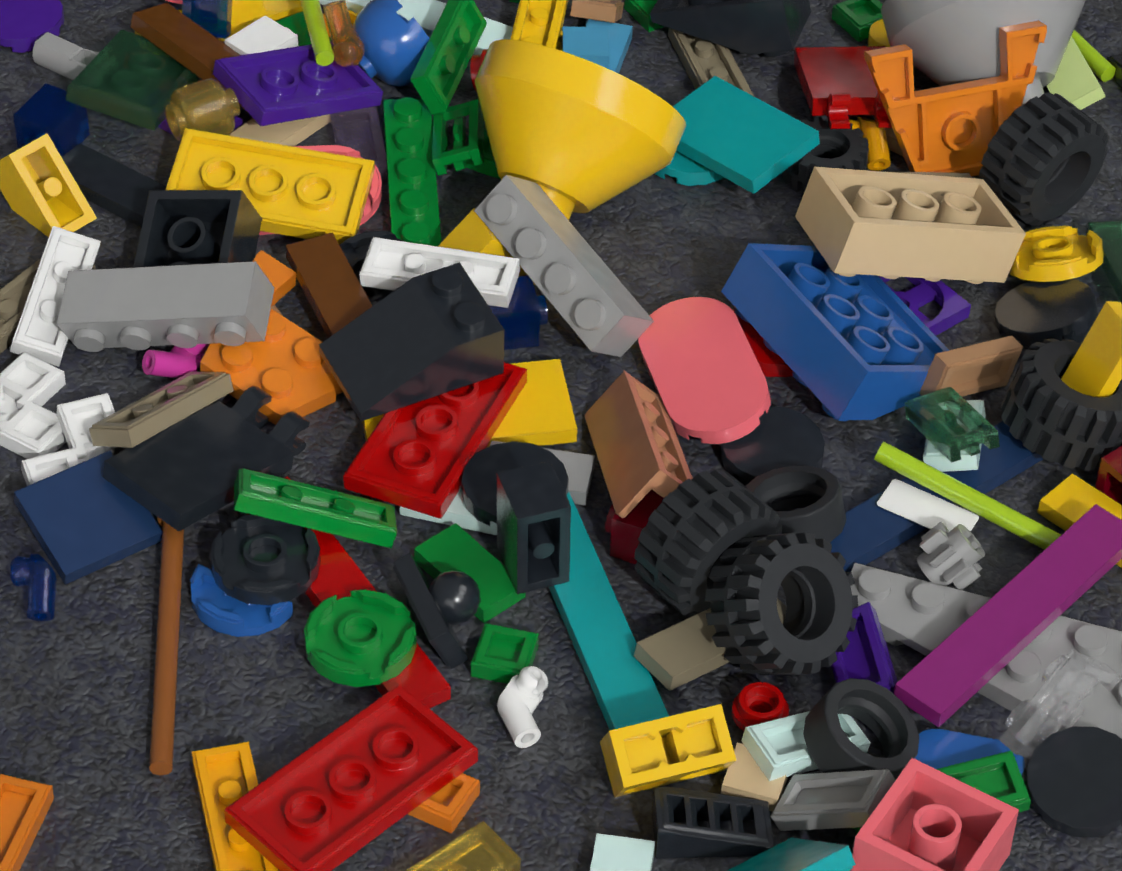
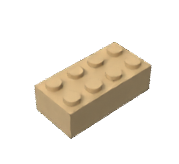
(909, 225)

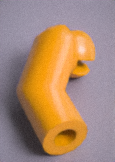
(877, 143)

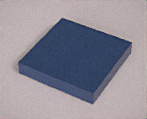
(85, 519)

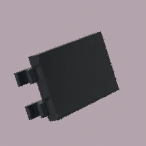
(195, 462)

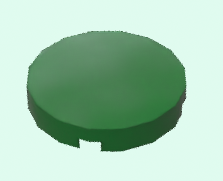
(360, 638)

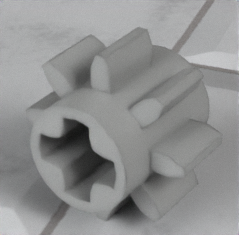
(950, 556)

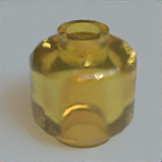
(202, 108)

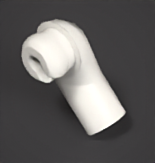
(519, 702)

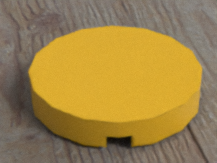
(1057, 254)

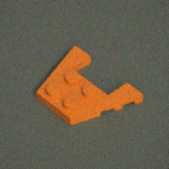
(954, 123)
(283, 364)

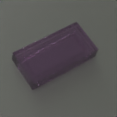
(361, 132)

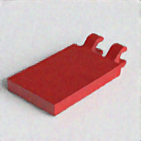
(839, 84)

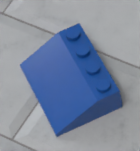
(836, 332)

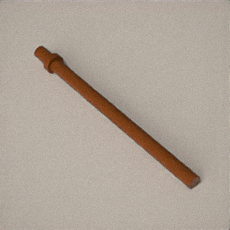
(166, 651)

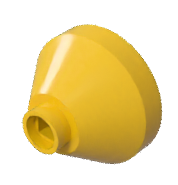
(572, 124)

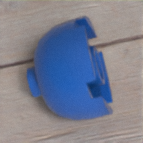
(390, 42)

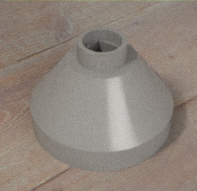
(961, 37)

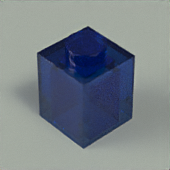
(51, 114)
(522, 316)

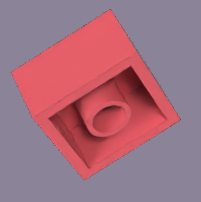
(935, 826)

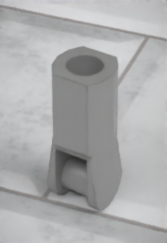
(61, 55)

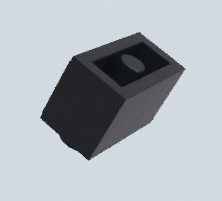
(533, 526)

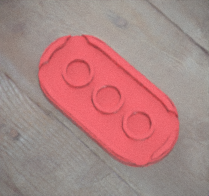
(704, 370)

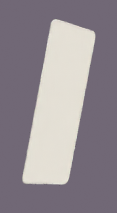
(924, 507)

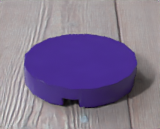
(27, 20)

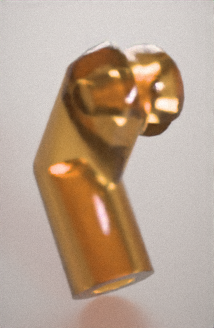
(347, 45)

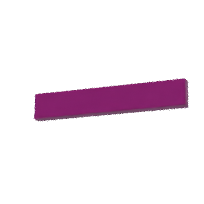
(1013, 617)

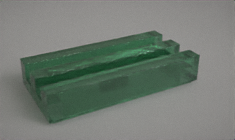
(942, 427)

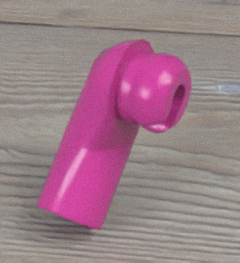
(173, 363)

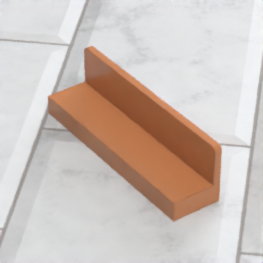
(635, 444)

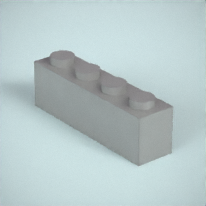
(563, 266)
(166, 306)

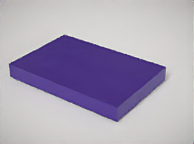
(292, 86)

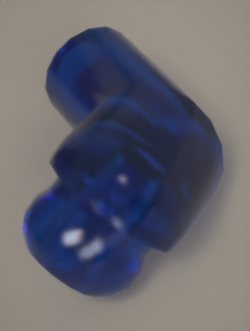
(41, 585)

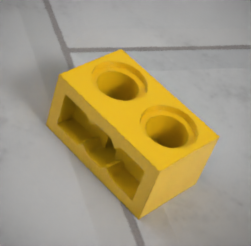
(667, 750)

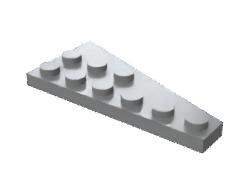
(927, 613)

